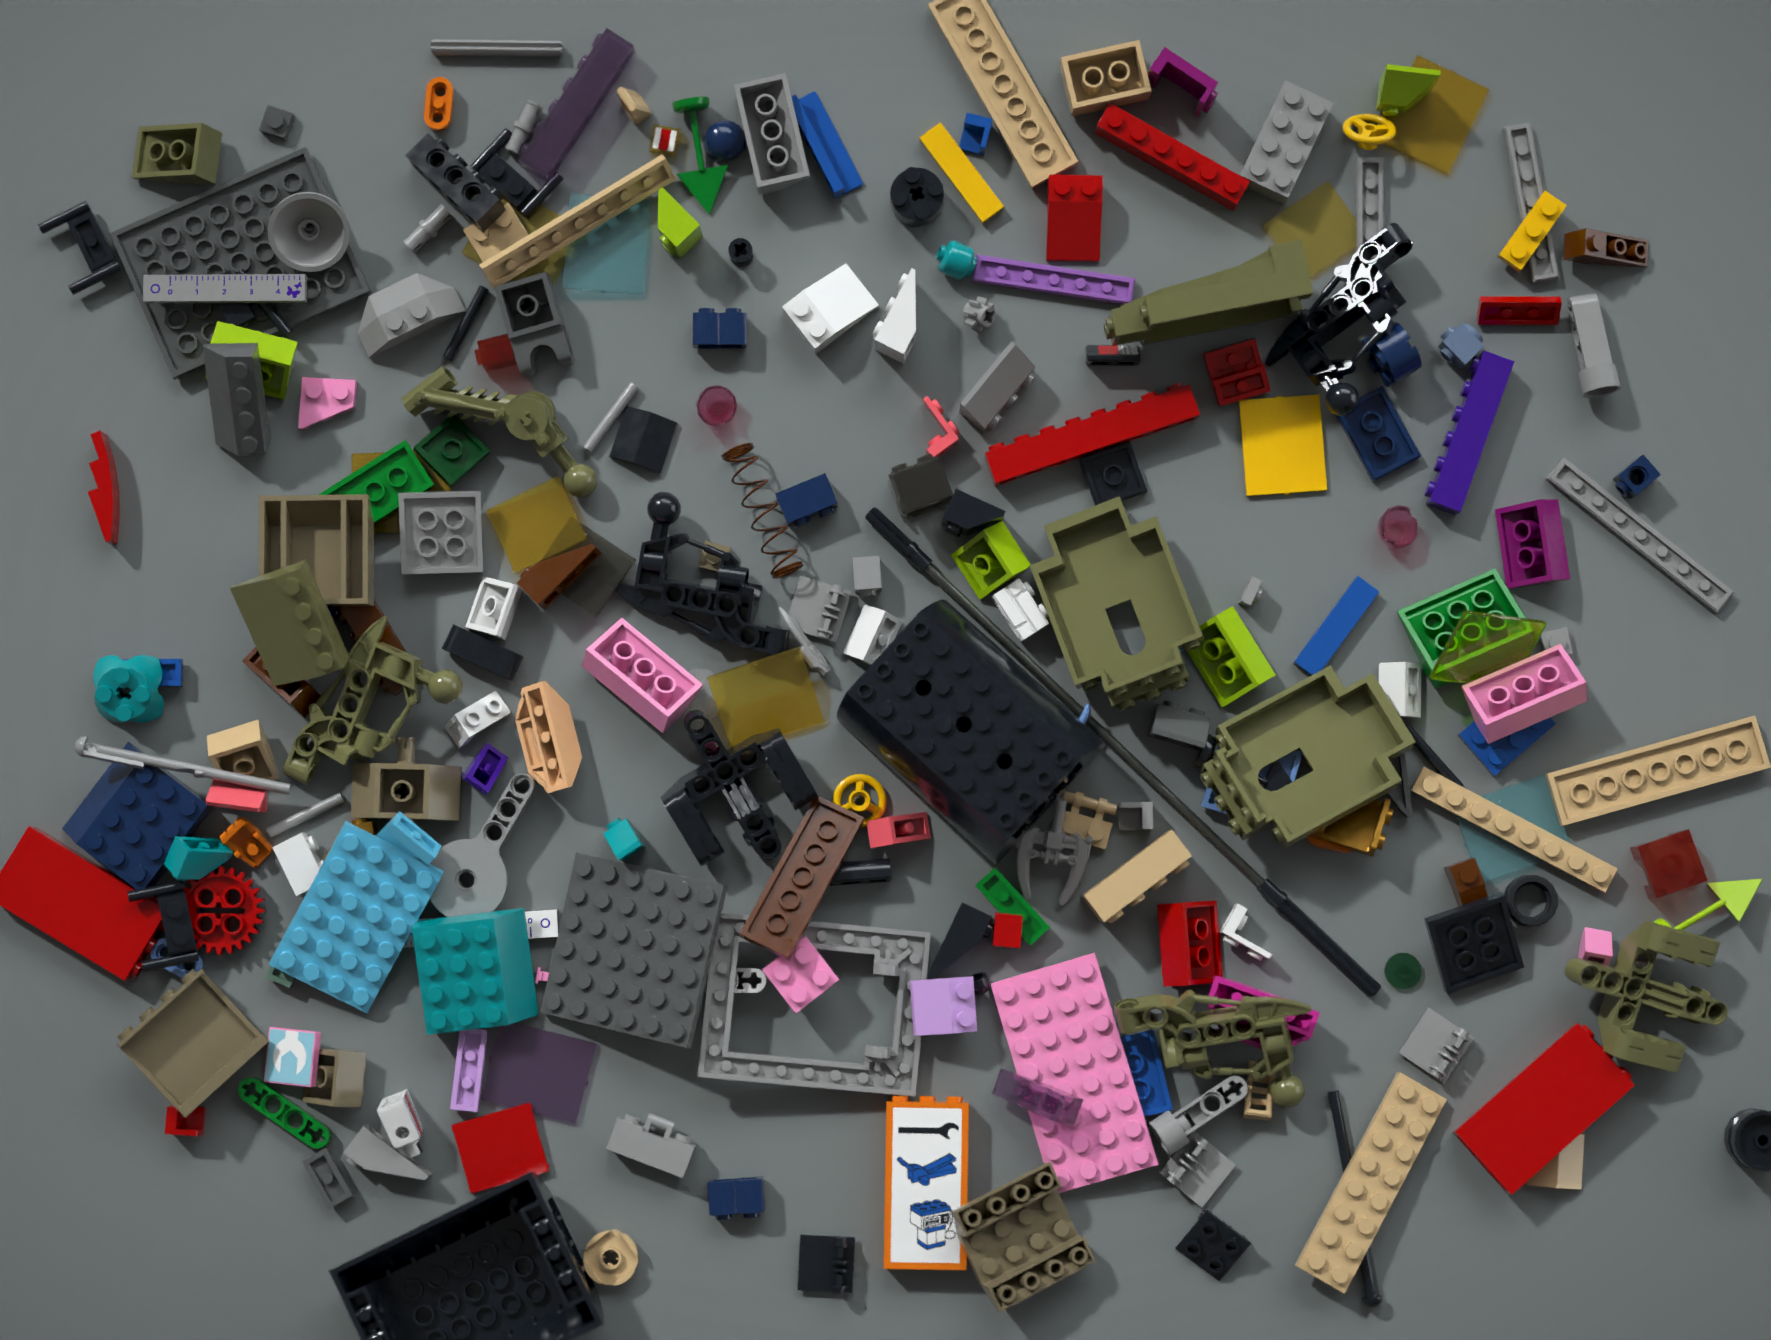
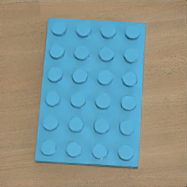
(356, 917)

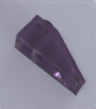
(1038, 1097)

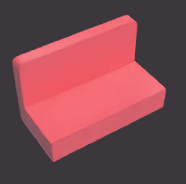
(237, 797)

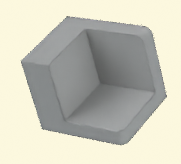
(1135, 815)

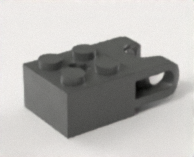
(536, 329)

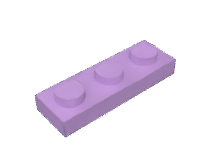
(469, 1070)

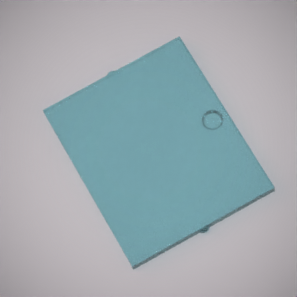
(610, 255)
(1525, 799)

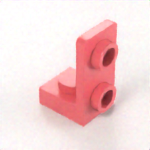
(940, 444)

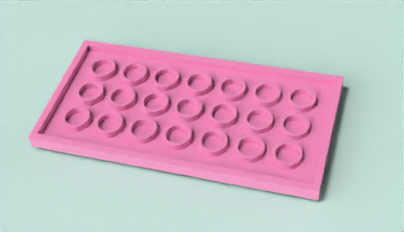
(1069, 1039)

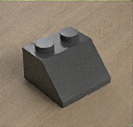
(1179, 726)

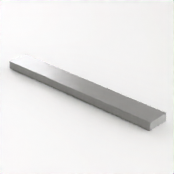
(1639, 535)

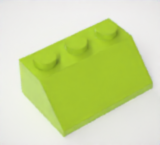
(275, 354)
(1230, 657)

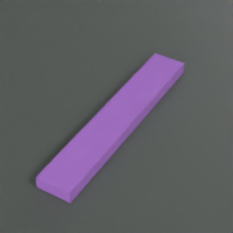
(1053, 280)

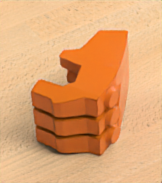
(246, 842)

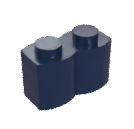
(719, 330)
(736, 1197)

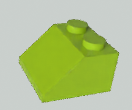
(676, 226)
(990, 560)

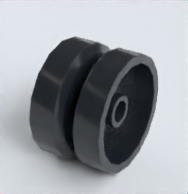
(1742, 1138)

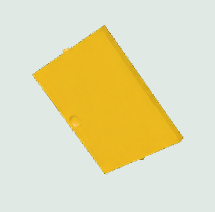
(1282, 445)

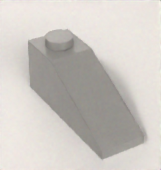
(377, 1154)

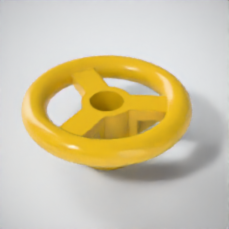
(1369, 134)
(860, 779)

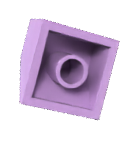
(943, 1006)

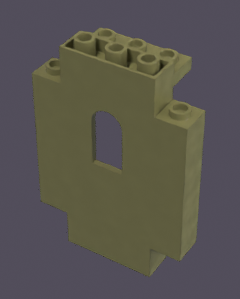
(1100, 566)
(1342, 735)

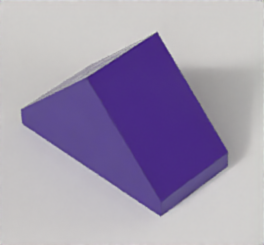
(485, 768)

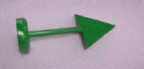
(703, 182)

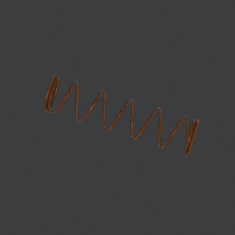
(739, 451)

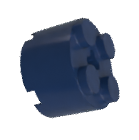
(1393, 356)

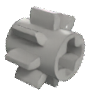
(979, 314)

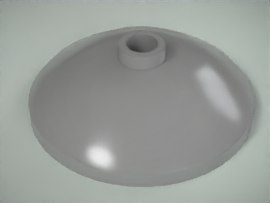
(303, 248)

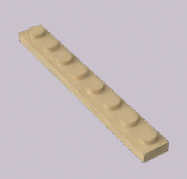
(577, 221)
(1513, 829)

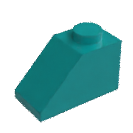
(623, 839)
(195, 857)

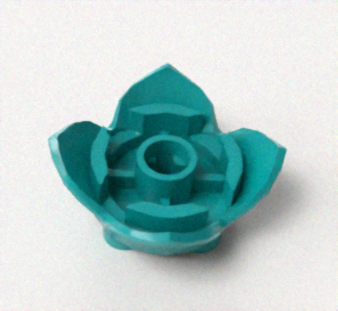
(143, 678)

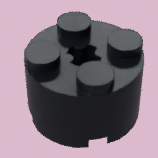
(914, 182)

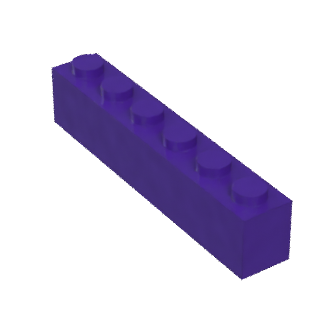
(1469, 432)

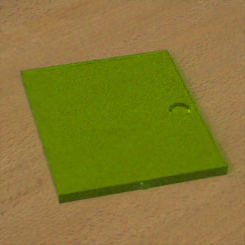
(1485, 645)

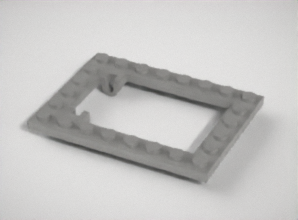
(884, 1068)

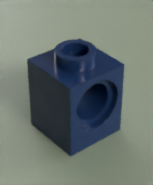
(1646, 472)

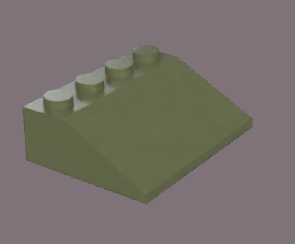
(291, 624)

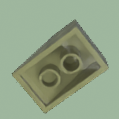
(177, 154)

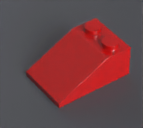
(1074, 217)

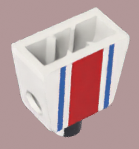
(399, 1112)

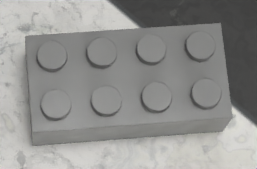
(1285, 142)

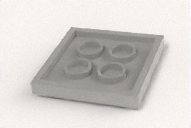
(440, 532)

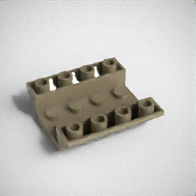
(1021, 1237)

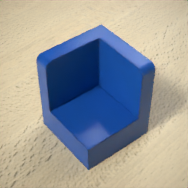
(975, 134)

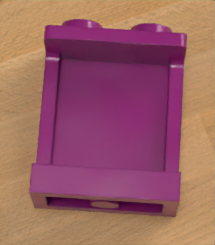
(1186, 77)

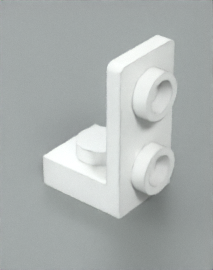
(475, 718)
(1235, 921)

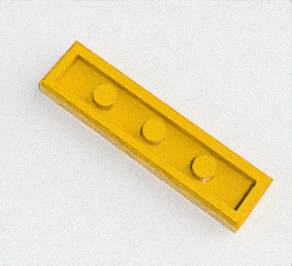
(961, 173)

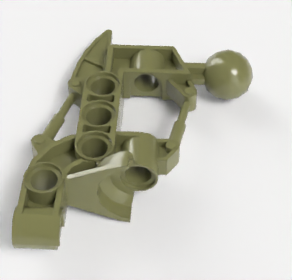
(374, 660)
(1265, 1020)

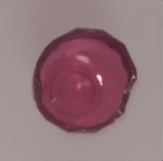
(716, 405)
(1397, 527)

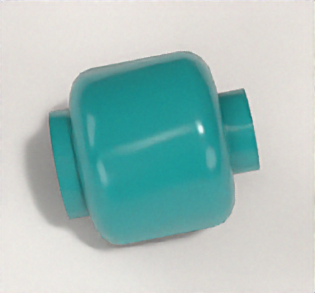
(956, 260)

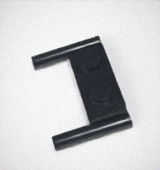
(509, 181)
(90, 241)
(175, 923)

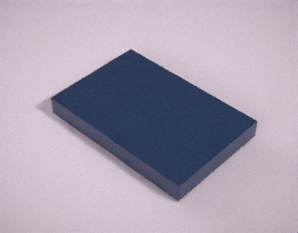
(1378, 435)

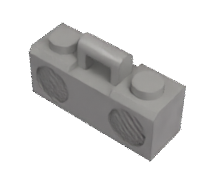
(659, 1151)

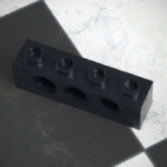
(480, 211)

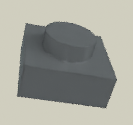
(276, 122)

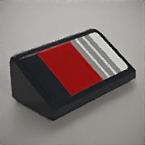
(1113, 355)

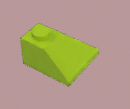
(1403, 87)

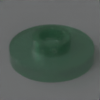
(1402, 970)

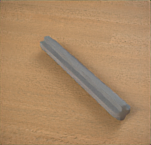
(496, 47)

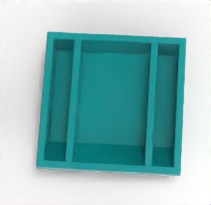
(475, 970)

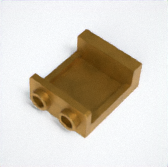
(1360, 829)

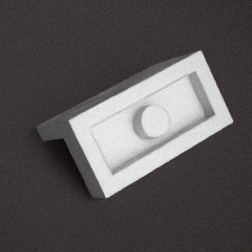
(872, 634)
(1402, 686)

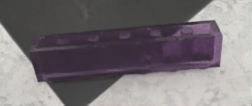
(576, 105)

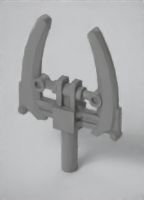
(1054, 841)

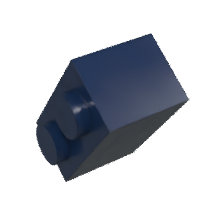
(807, 500)

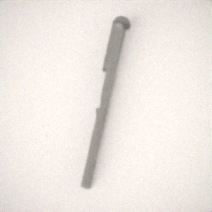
(138, 760)

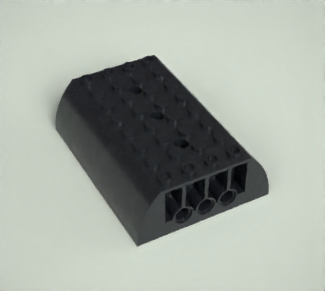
(959, 769)
(481, 1247)

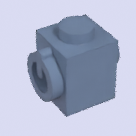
(1460, 344)

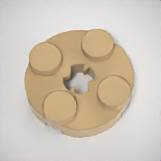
(617, 1242)

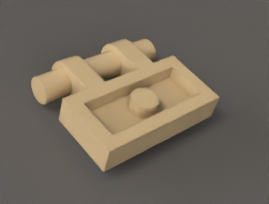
(1085, 825)

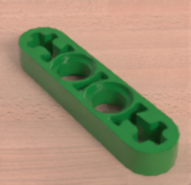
(282, 1116)

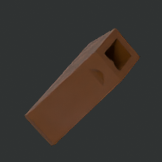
(1605, 248)

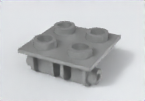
(819, 608)
(1436, 1045)
(1197, 1169)

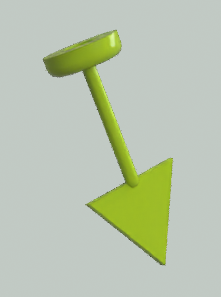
(1732, 894)

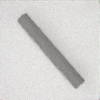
(610, 417)
(305, 815)

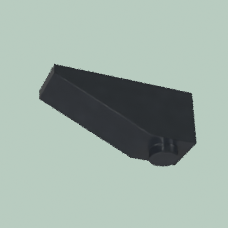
(963, 934)

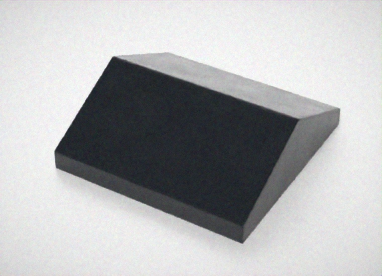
(643, 439)

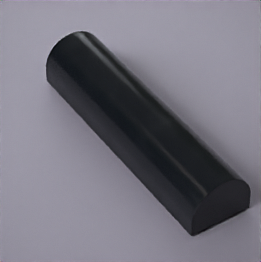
(863, 872)

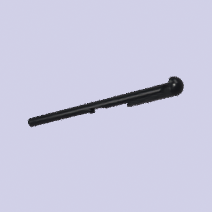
(1373, 1298)

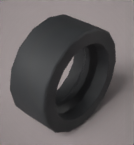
(1551, 900)

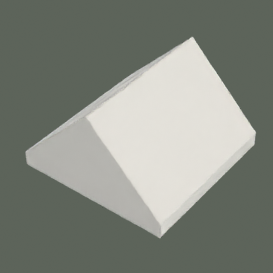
(494, 607)

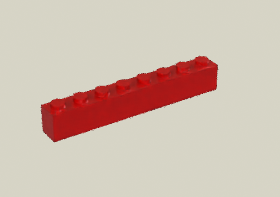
(1092, 434)

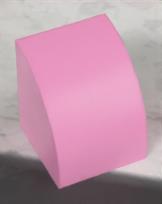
(1596, 946)

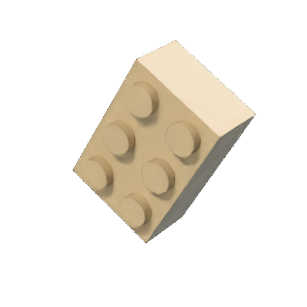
(1104, 77)

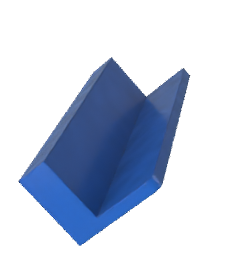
(825, 145)

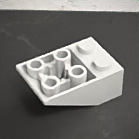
(898, 331)

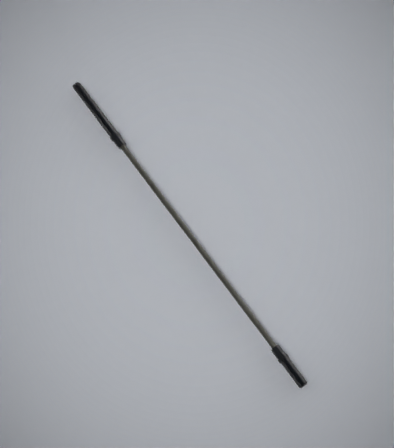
(1278, 899)

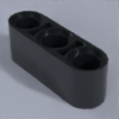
(482, 652)

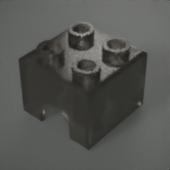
(919, 486)

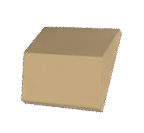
(1564, 1169)

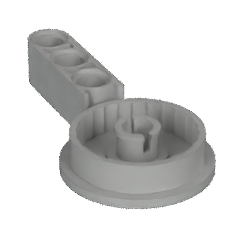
(481, 859)

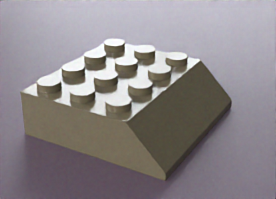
(329, 533)

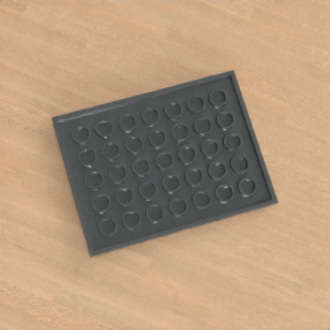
(223, 233)

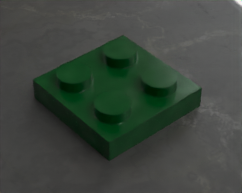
(451, 450)

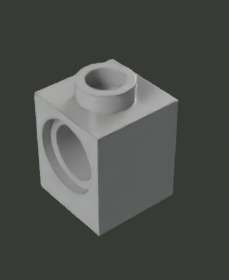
(867, 575)

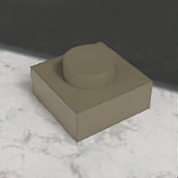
(709, 561)

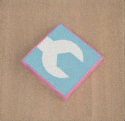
(292, 1057)

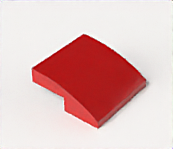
(1236, 372)

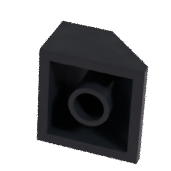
(969, 515)

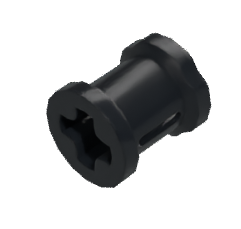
(739, 244)

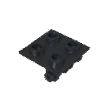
(1213, 1245)
(826, 1263)

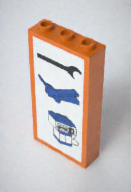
(925, 1182)

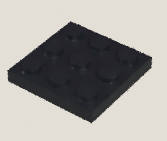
(1474, 942)

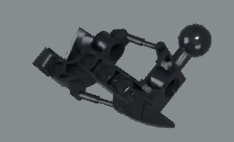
(1379, 306)
(653, 587)

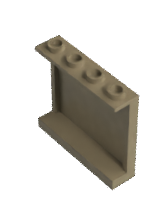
(191, 1042)

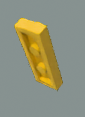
(1532, 231)

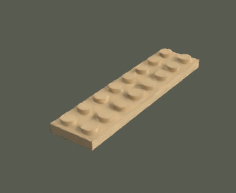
(1004, 88)
(1657, 770)
(1370, 1182)

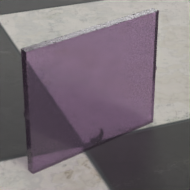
(539, 1069)

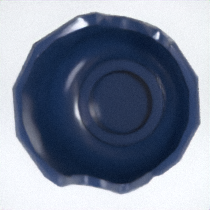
(724, 141)

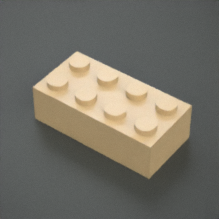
(1137, 875)

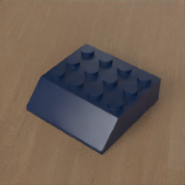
(134, 820)

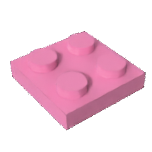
(802, 976)

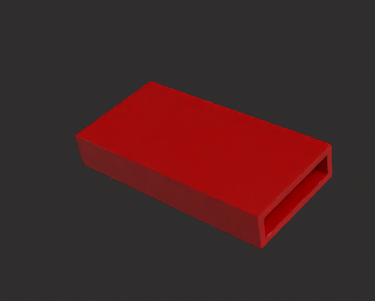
(79, 904)
(1544, 1108)

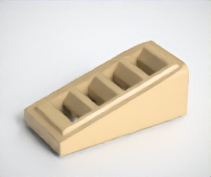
(633, 105)
(1267, 1103)

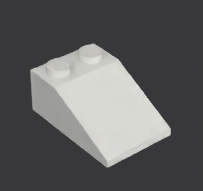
(829, 308)

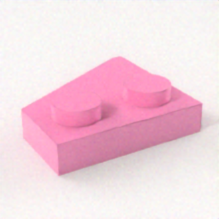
(324, 399)

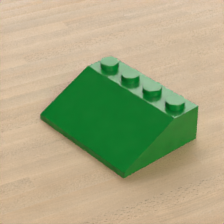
(1434, 618)

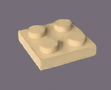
(498, 235)

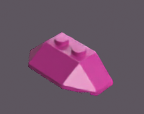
(1300, 1026)

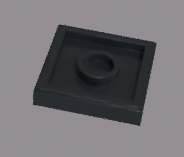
(1113, 474)

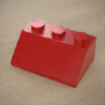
(1189, 943)

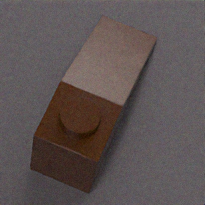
(553, 576)
(296, 694)
(1466, 881)

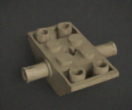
(432, 795)

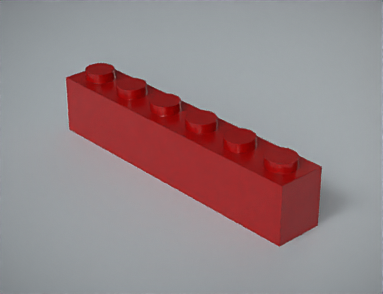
(1171, 157)

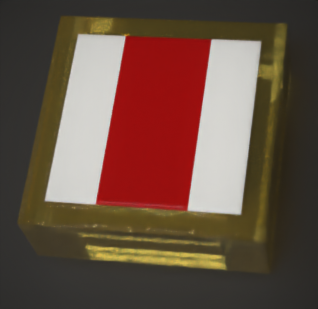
(664, 140)

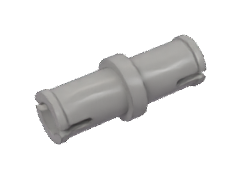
(523, 127)
(428, 228)

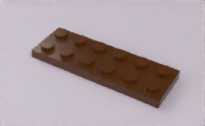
(802, 877)

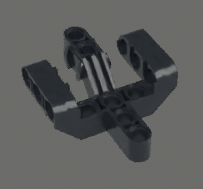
(683, 797)

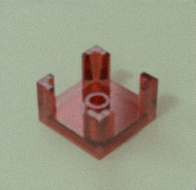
(1670, 863)

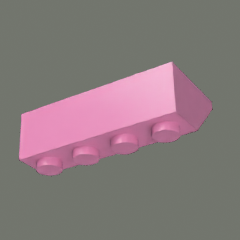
(641, 675)
(1525, 693)

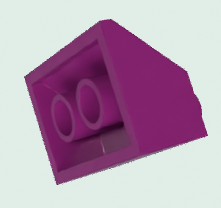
(1532, 543)

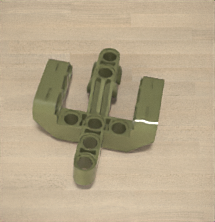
(1630, 985)

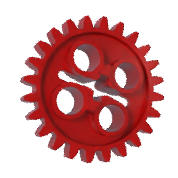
(221, 887)

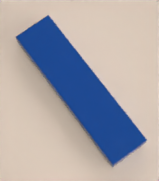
(1336, 626)

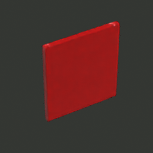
(500, 1147)

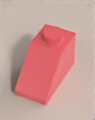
(898, 829)

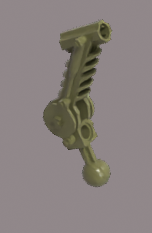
(526, 417)

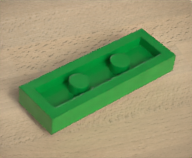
(1009, 901)

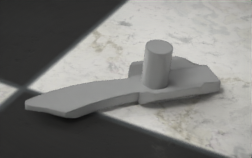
(809, 650)

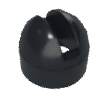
(981, 983)

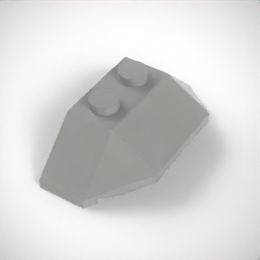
(406, 311)

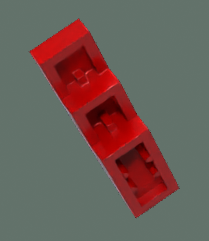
(105, 497)

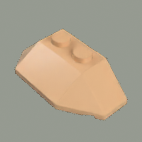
(548, 737)

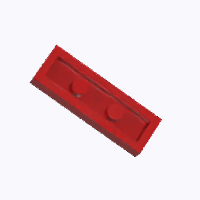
(1519, 310)

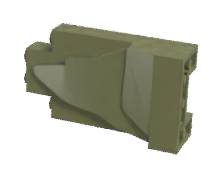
(1238, 296)

